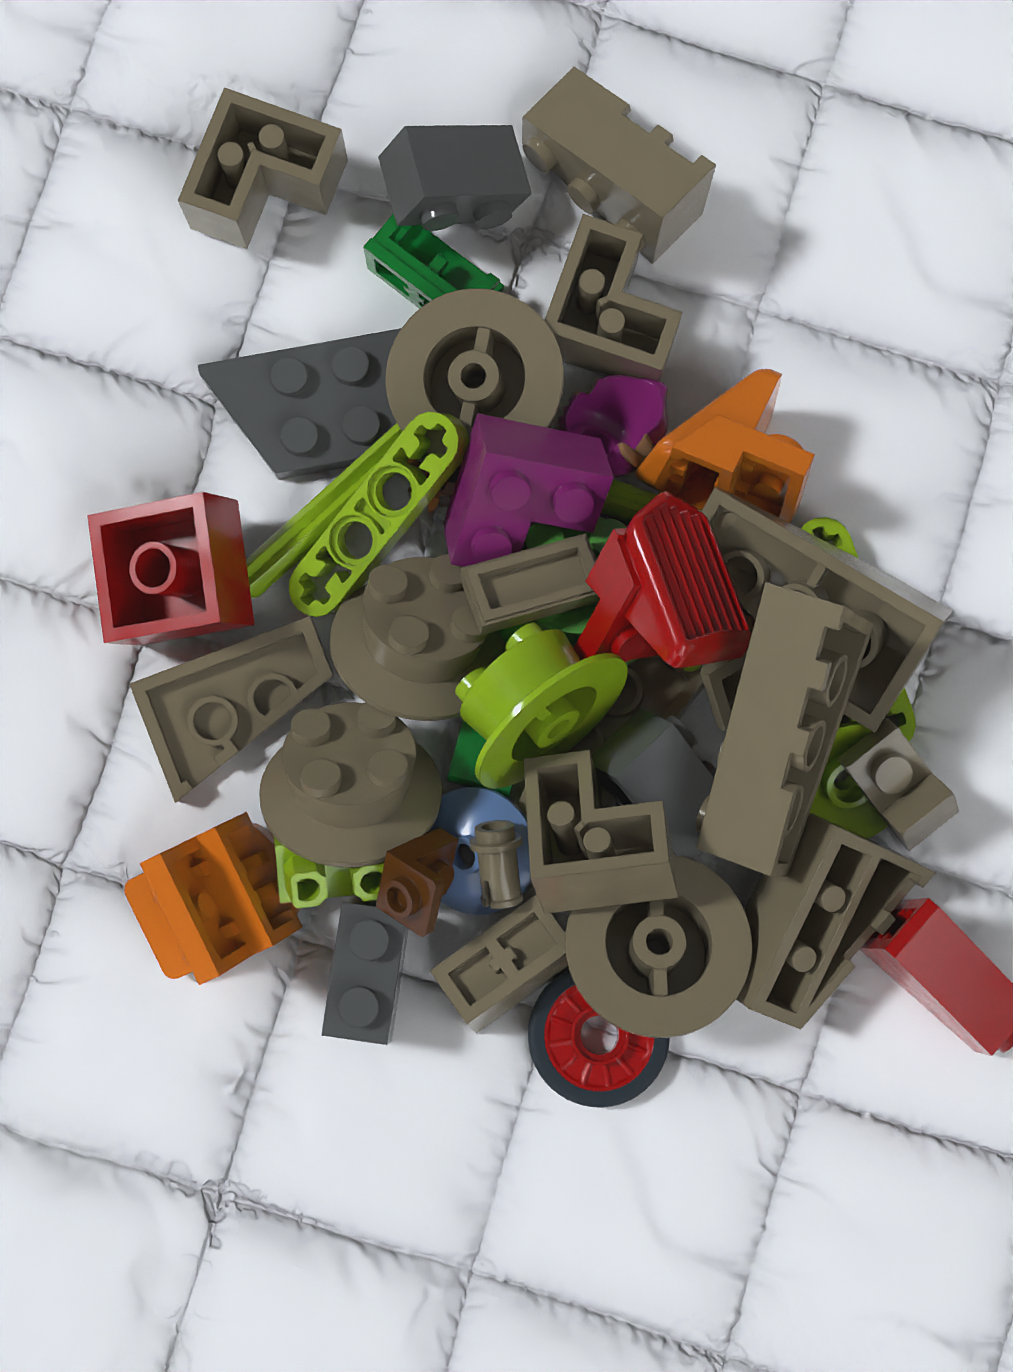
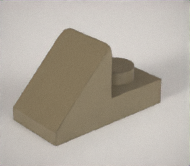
(899, 784)

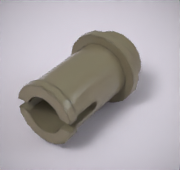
(498, 863)

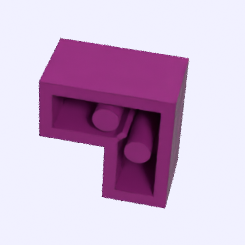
(522, 476)

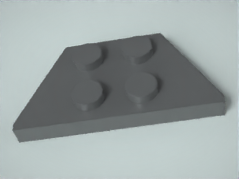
(308, 403)

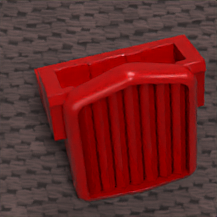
(665, 591)

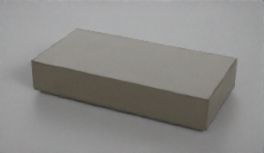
(530, 584)

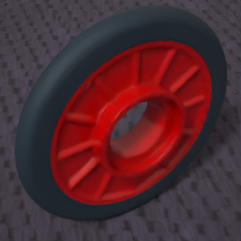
(571, 1068)

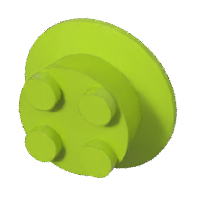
(536, 701)

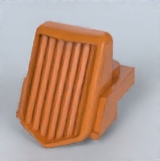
(730, 450)
(212, 900)

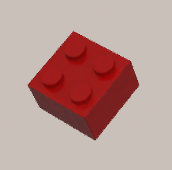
(170, 569)

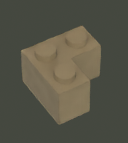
(257, 153)
(596, 318)
(589, 852)

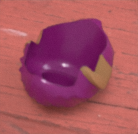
(622, 412)

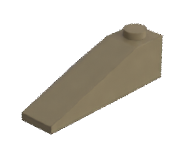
(770, 550)

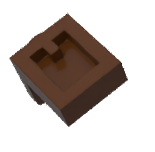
(416, 879)

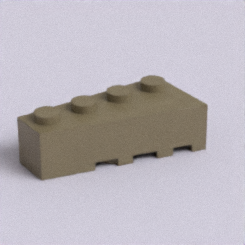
(781, 728)

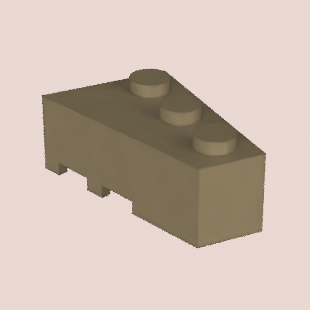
(614, 163)
(820, 918)

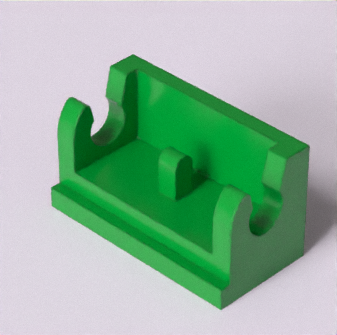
(422, 264)

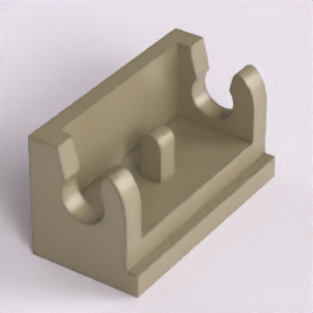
(503, 965)

